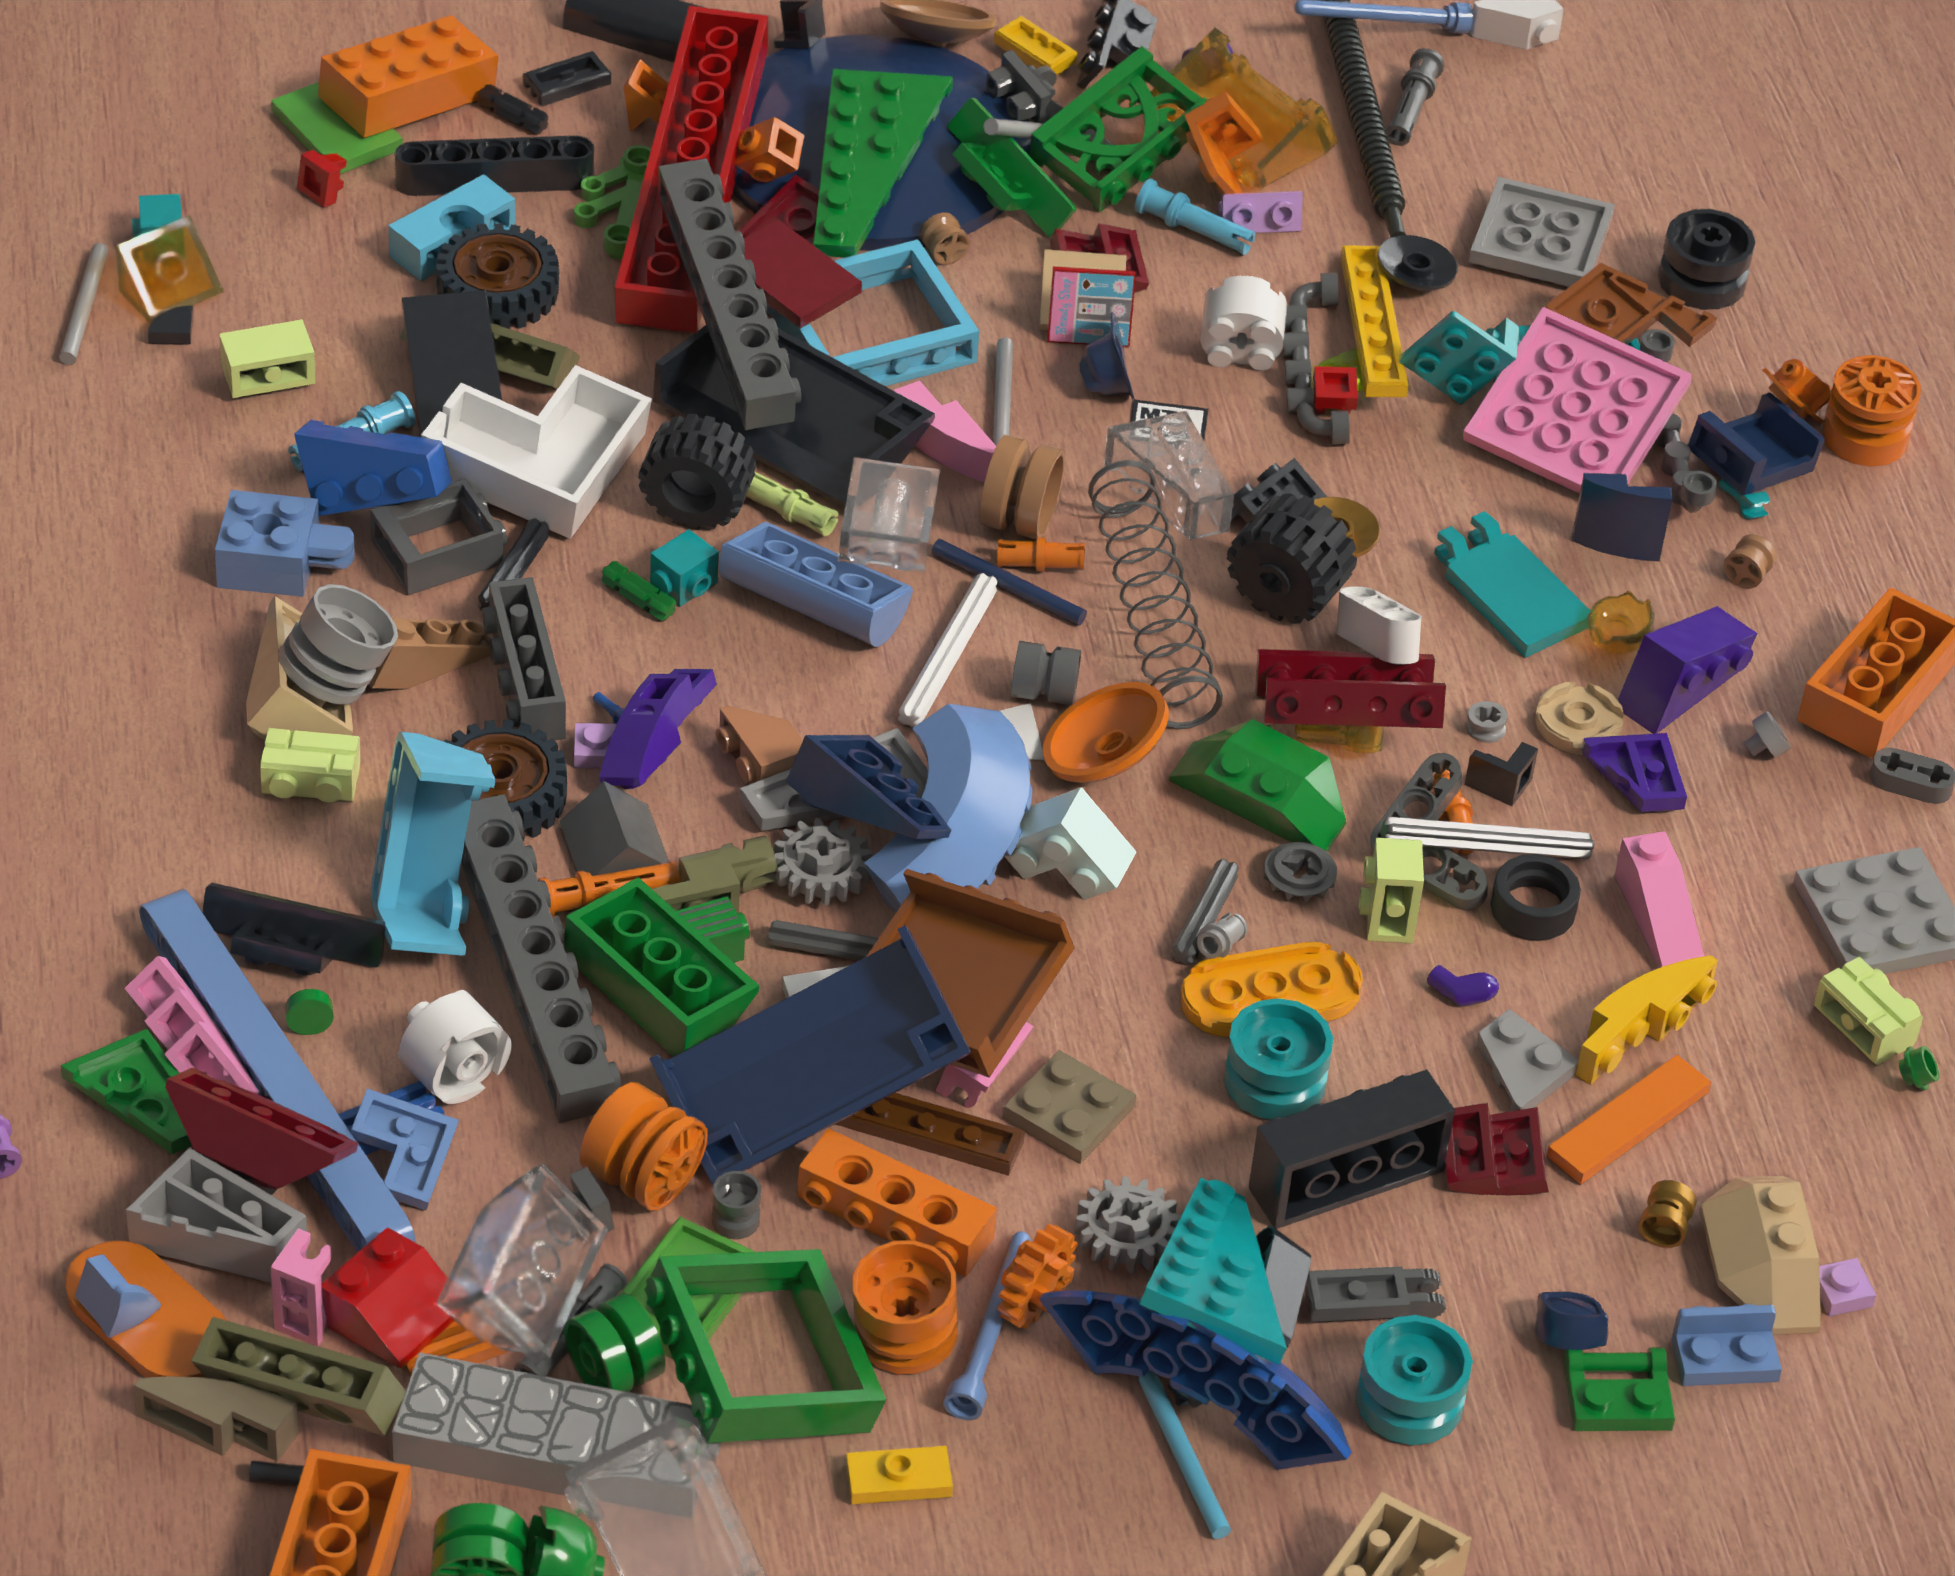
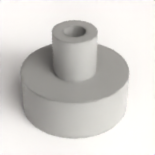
(1768, 736)

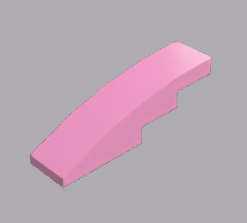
(185, 1025)

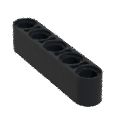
(511, 163)

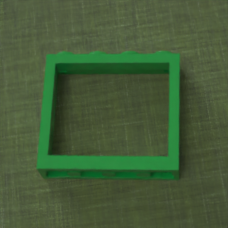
(856, 1393)

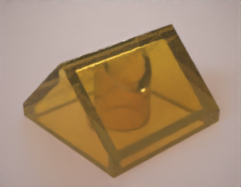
(166, 269)

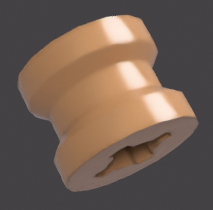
(944, 238)
(1750, 561)

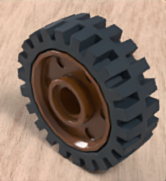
(508, 264)
(525, 770)

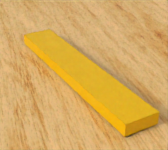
(1373, 322)

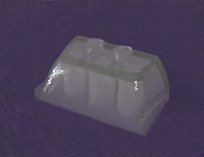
(524, 1265)

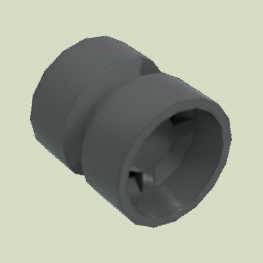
(1046, 673)

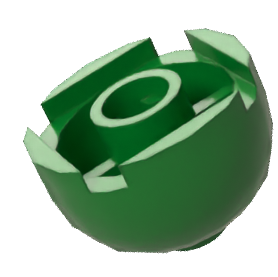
(561, 1546)

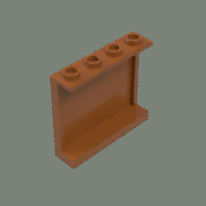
(986, 958)

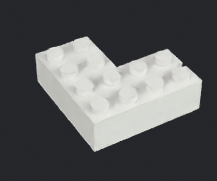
(548, 462)

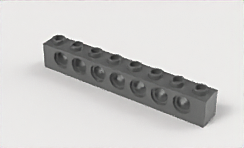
(728, 294)
(535, 962)

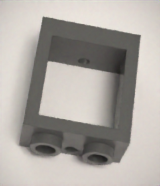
(417, 572)

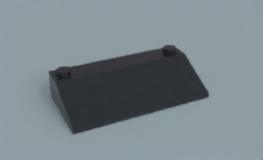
(837, 418)

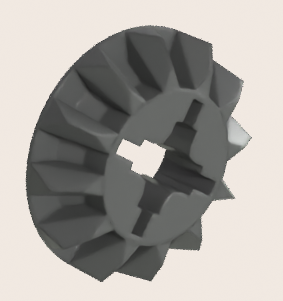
(1291, 858)

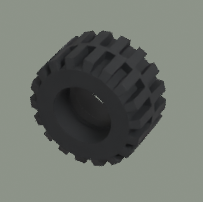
(697, 472)

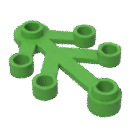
(586, 214)

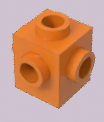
(769, 150)

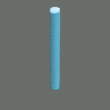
(1185, 1455)

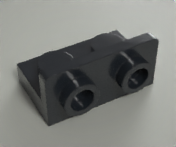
(1274, 482)

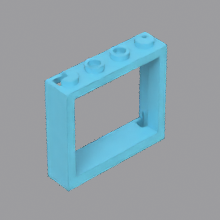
(913, 355)

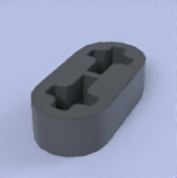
(1912, 775)

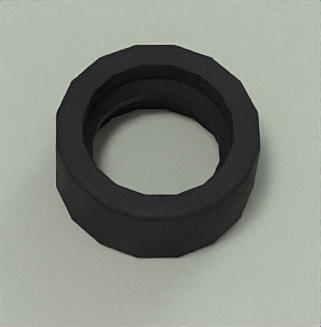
(1530, 921)

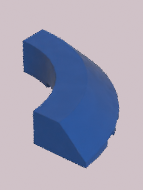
(1267, 1398)

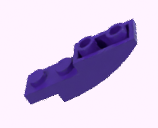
(650, 723)

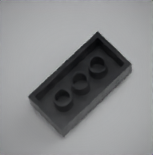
(1351, 1148)

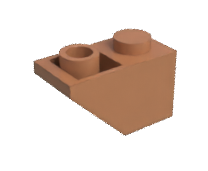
(757, 742)

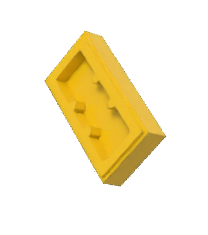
(1035, 45)
(899, 1474)

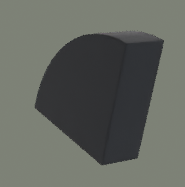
(172, 326)

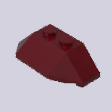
(252, 1131)

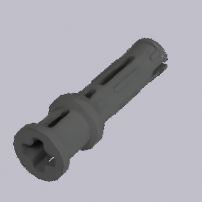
(1417, 86)

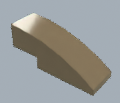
(219, 1413)

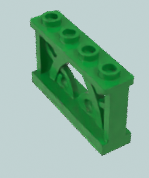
(1129, 162)

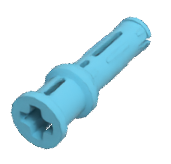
(1178, 211)
(377, 419)

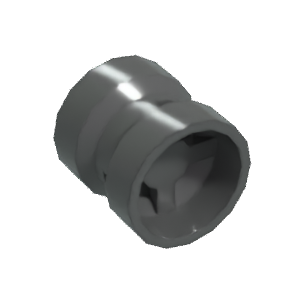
(736, 1204)

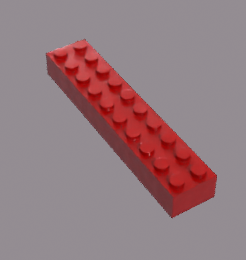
(700, 118)

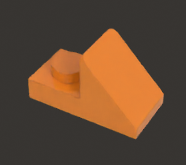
(644, 94)

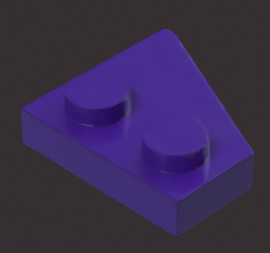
(1640, 769)

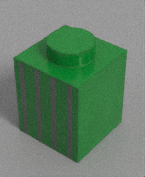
(720, 925)

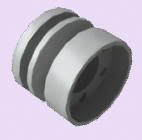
(338, 644)

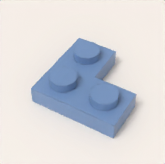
(414, 1135)

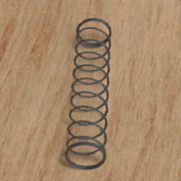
(1130, 507)

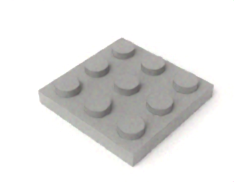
(1541, 232)
(1881, 909)

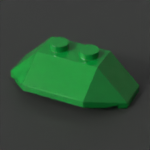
(1266, 782)

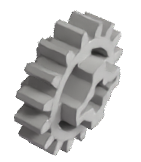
(822, 861)
(1126, 1223)

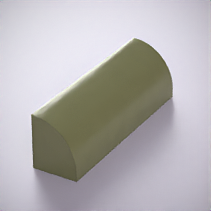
(530, 357)

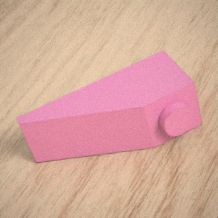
(1658, 897)

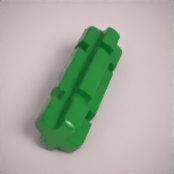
(638, 590)

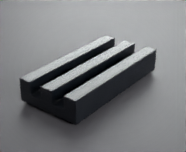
(567, 78)

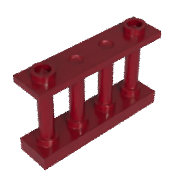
(1348, 689)

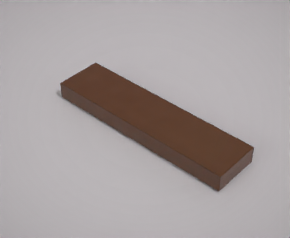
(940, 1132)

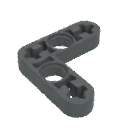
(1445, 790)

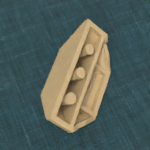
(1765, 1249)

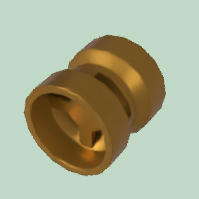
(1667, 1213)

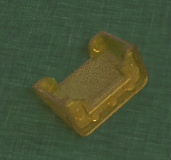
(1290, 129)

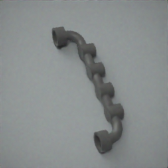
(1299, 369)
(1688, 487)

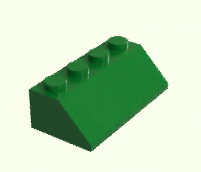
(657, 967)

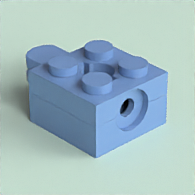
(273, 543)

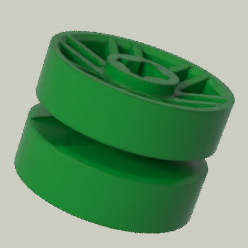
(615, 1345)
(479, 1542)

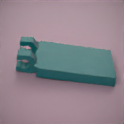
(1510, 586)

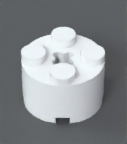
(1243, 323)
(453, 1046)

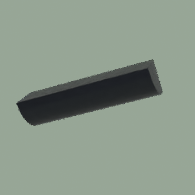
(638, 25)

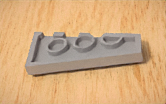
(778, 805)

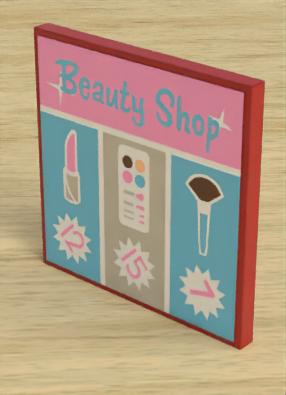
(1084, 302)

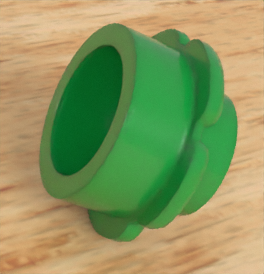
(1919, 1067)

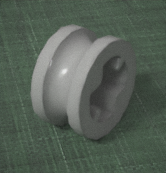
(1493, 721)

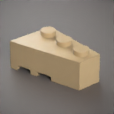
(1401, 1542)

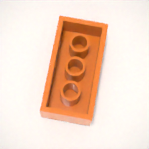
(406, 75)
(1880, 673)
(345, 1517)

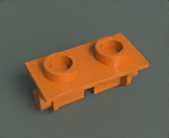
(1799, 388)

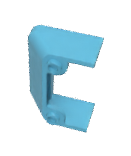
(424, 843)

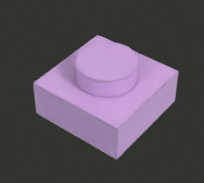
(591, 744)
(1845, 1287)

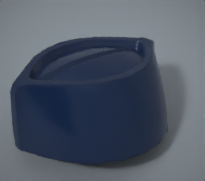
(1571, 1321)

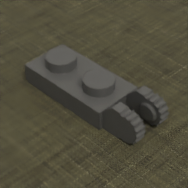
(1373, 1293)

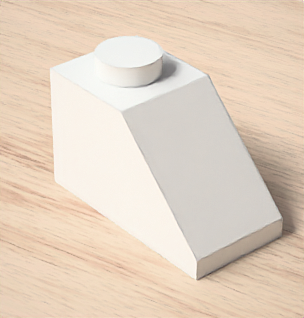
(1517, 22)

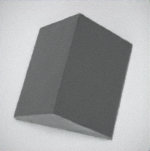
(611, 833)

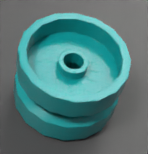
(1278, 1058)
(1413, 1380)

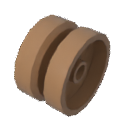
(1022, 487)

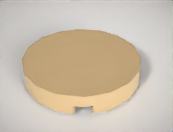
(1575, 712)

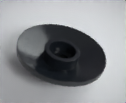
(1417, 262)

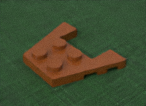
(1625, 308)

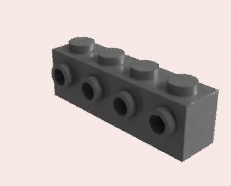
(525, 657)

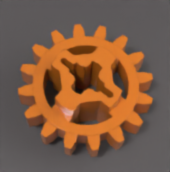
(1035, 1270)

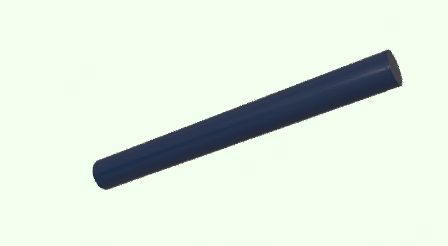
(1010, 582)

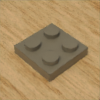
(1069, 1106)

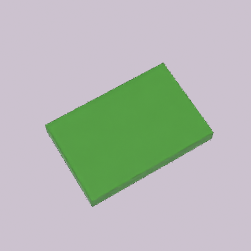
(327, 132)
(689, 1239)

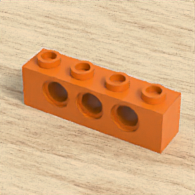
(895, 1200)

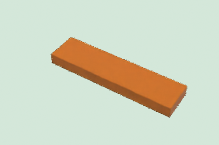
(1628, 1119)

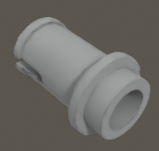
(1217, 938)

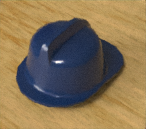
(1105, 364)

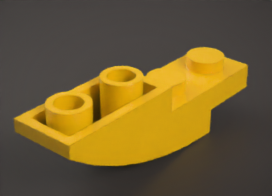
(1644, 1007)

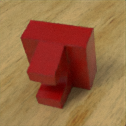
(320, 176)
(1335, 388)

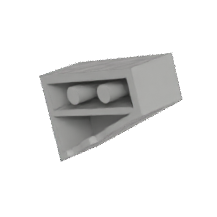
(212, 1219)

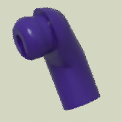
(1464, 989)

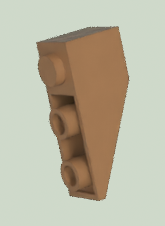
(430, 650)

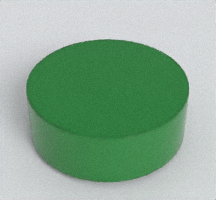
(309, 1011)

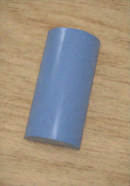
(816, 583)

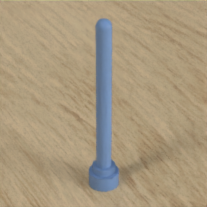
(1454, 17)
(967, 1393)

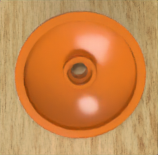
(1106, 732)

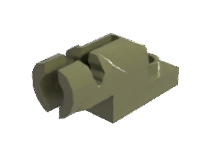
(721, 874)

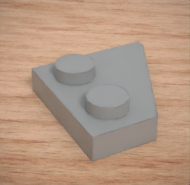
(1524, 1060)

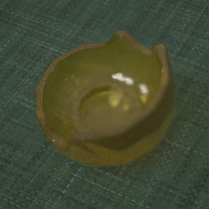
(1620, 623)

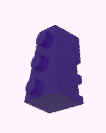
(1683, 666)

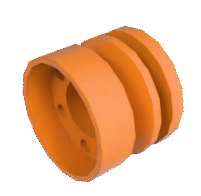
(1871, 410)
(643, 1146)
(906, 1306)

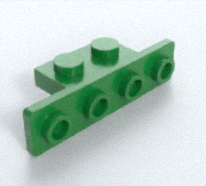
(1007, 171)

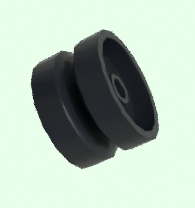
(1706, 258)

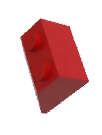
(387, 1298)

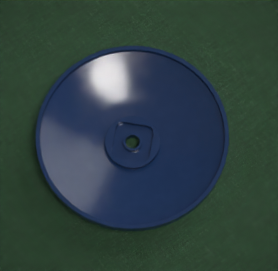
(797, 92)

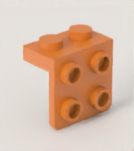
(1219, 133)

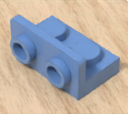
(1726, 1345)

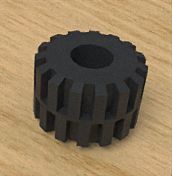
(1291, 558)

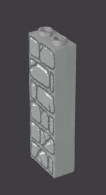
(517, 1423)

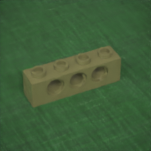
(316, 1378)

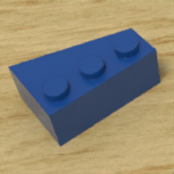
(368, 469)

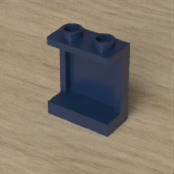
(1757, 448)

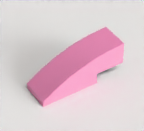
(952, 436)

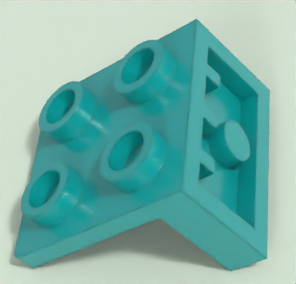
(1461, 356)

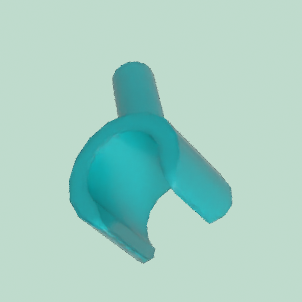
(1749, 504)

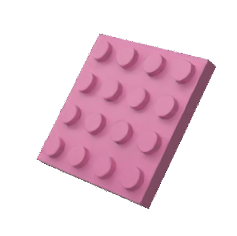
(1576, 403)

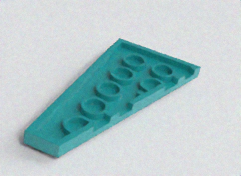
(1217, 1273)

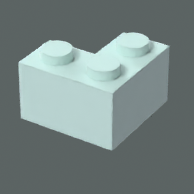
(1076, 840)

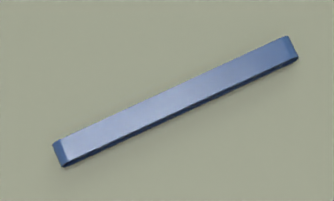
(192, 947)

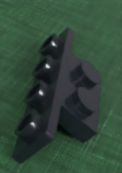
(1117, 34)
(290, 931)

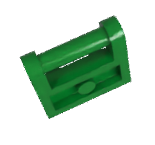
(1619, 1402)

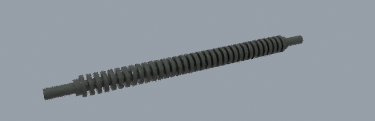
(1366, 121)

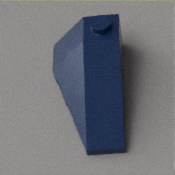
(864, 783)

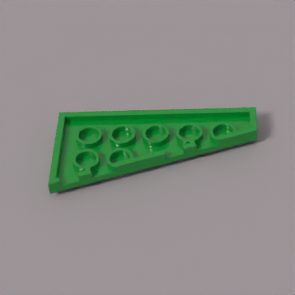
(869, 142)

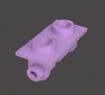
(1263, 210)

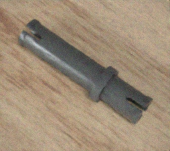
(602, 1287)

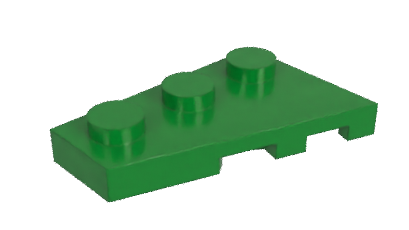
(131, 1084)

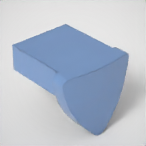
(112, 1299)

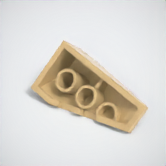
(278, 700)

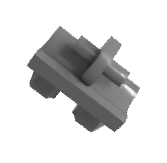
(1028, 87)

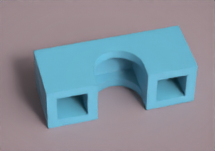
(421, 234)

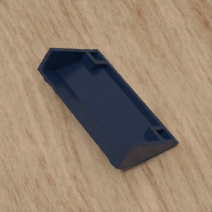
(815, 1057)

